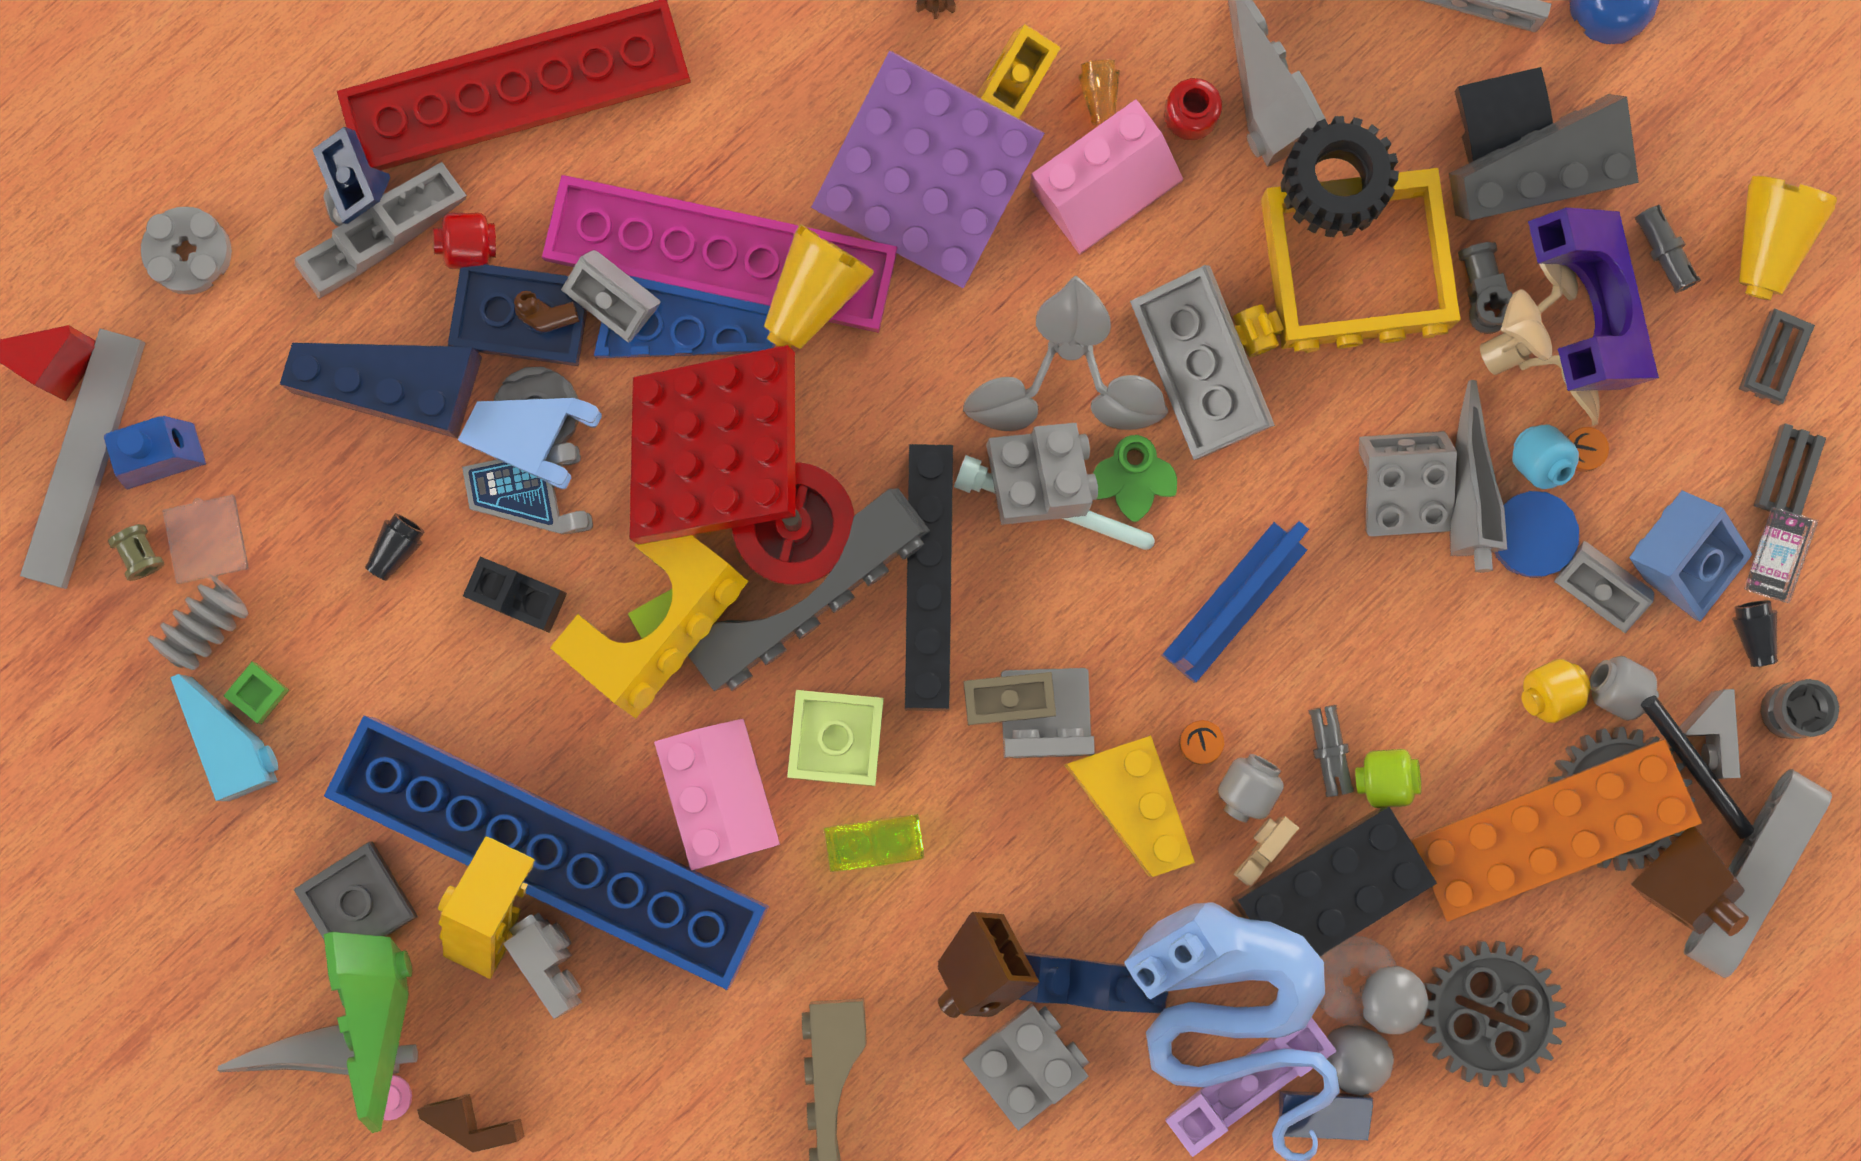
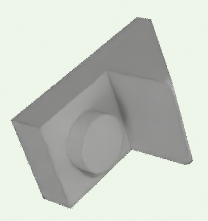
(1717, 722)

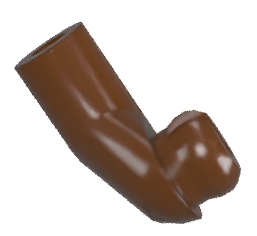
(541, 316)

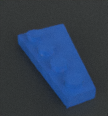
(690, 325)

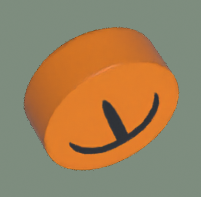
(1592, 448)
(1201, 742)

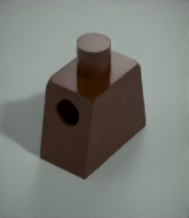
(1693, 886)
(984, 968)

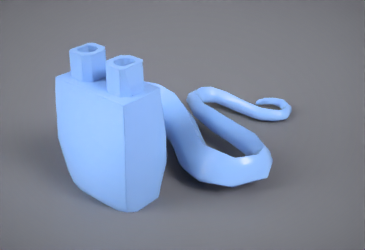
(1215, 947)

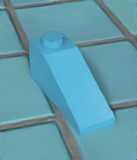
(228, 749)

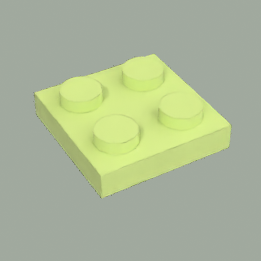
(835, 737)

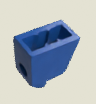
(149, 451)

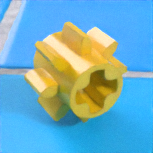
(1258, 330)

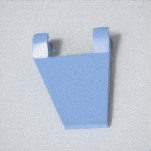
(525, 432)

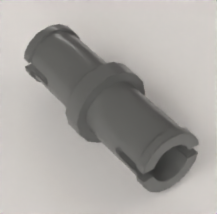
(1667, 249)
(1331, 751)

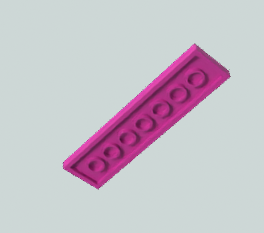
(699, 246)

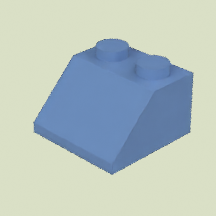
(1691, 554)

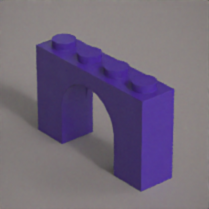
(1598, 252)

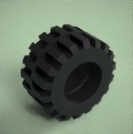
(1350, 144)

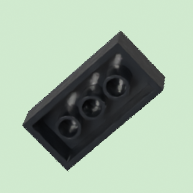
(1341, 883)

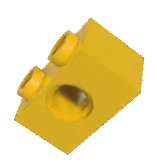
(1018, 71)

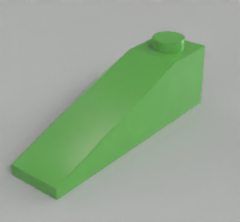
(375, 993)

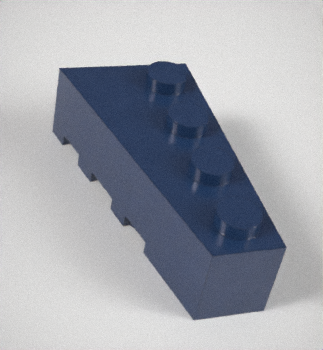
(394, 382)

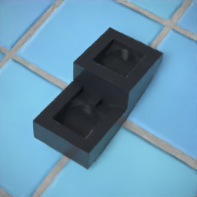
(514, 594)

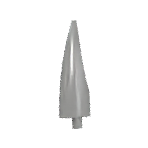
(1478, 511)
(311, 1051)

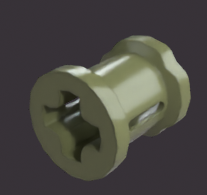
(136, 552)

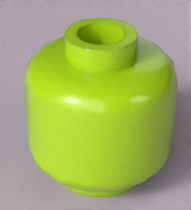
(1389, 778)

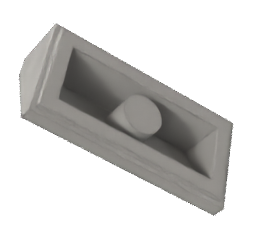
(610, 295)
(1605, 587)

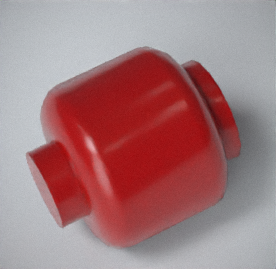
(1193, 109)
(465, 240)

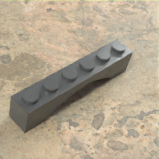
(876, 537)

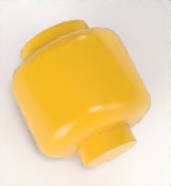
(1555, 690)

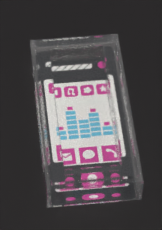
(1781, 555)

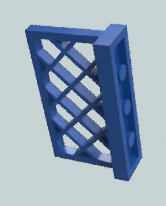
(1236, 600)

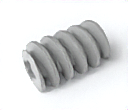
(200, 625)

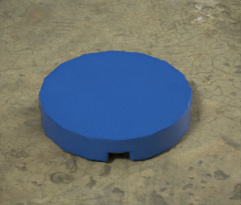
(1539, 534)

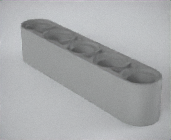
(1764, 867)

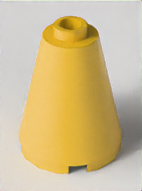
(1779, 232)
(812, 288)

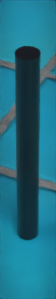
(1697, 767)

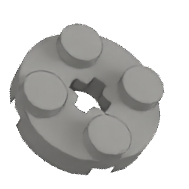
(167, 232)

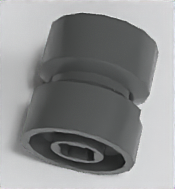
(1810, 709)

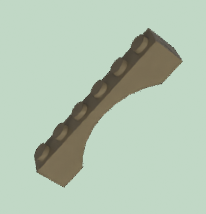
(837, 1041)

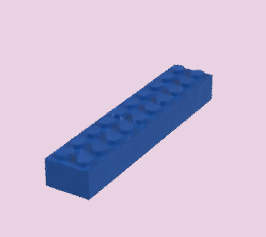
(576, 861)

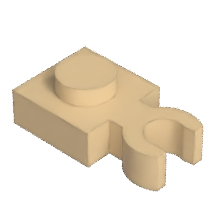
(1271, 839)

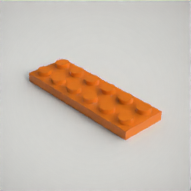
(1557, 830)

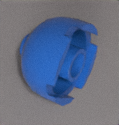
(1613, 19)

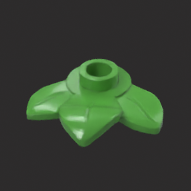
(1135, 484)

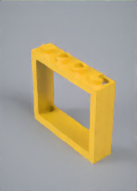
(1388, 328)

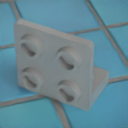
(1409, 482)
(1054, 736)

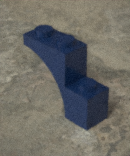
(1089, 985)

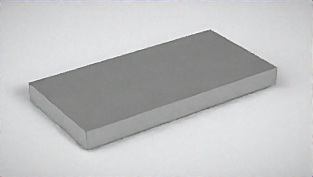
(1202, 362)

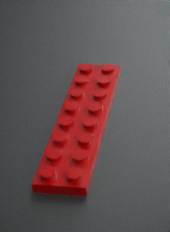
(516, 85)

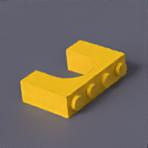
(637, 670)

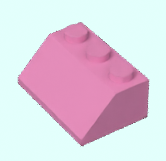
(1106, 177)
(716, 793)

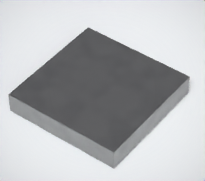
(356, 896)

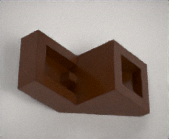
(458, 1122)

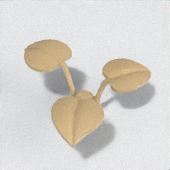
(1527, 335)

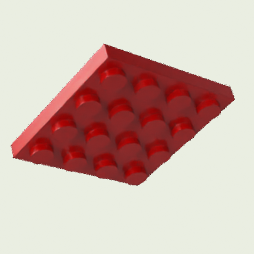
(713, 446)

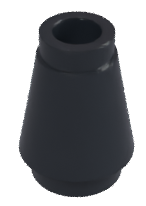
(394, 545)
(1758, 631)

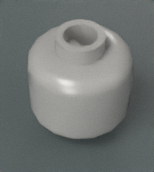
(1622, 686)
(1250, 788)

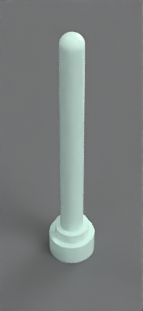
(975, 477)

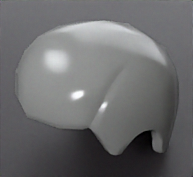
(1394, 1000)
(1361, 1059)

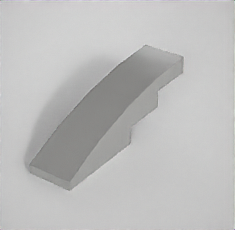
(380, 230)

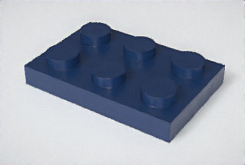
(488, 322)

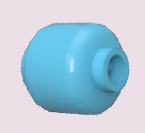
(1545, 456)

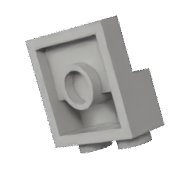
(1042, 474)
(538, 952)
(1027, 1065)

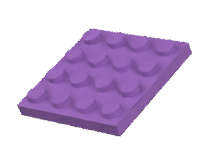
(927, 169)

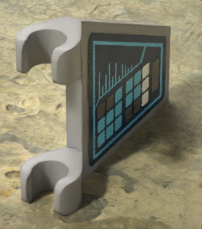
(522, 497)

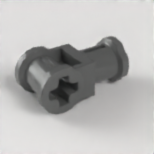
(1485, 287)

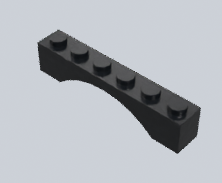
(929, 580)

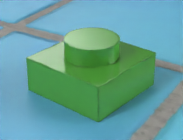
(256, 693)

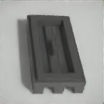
(1763, 388)
(1806, 476)

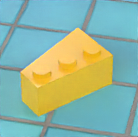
(1137, 803)
(481, 907)

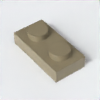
(1009, 698)

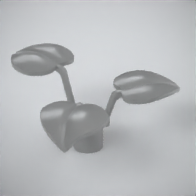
(1073, 324)

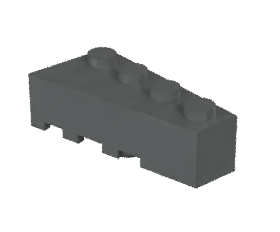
(1565, 160)

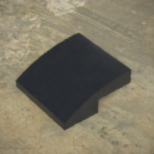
(1502, 111)

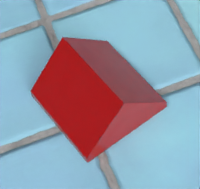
(49, 358)

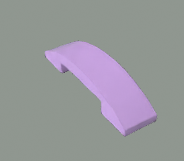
(1218, 1106)

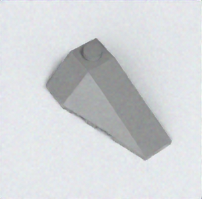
(1275, 101)

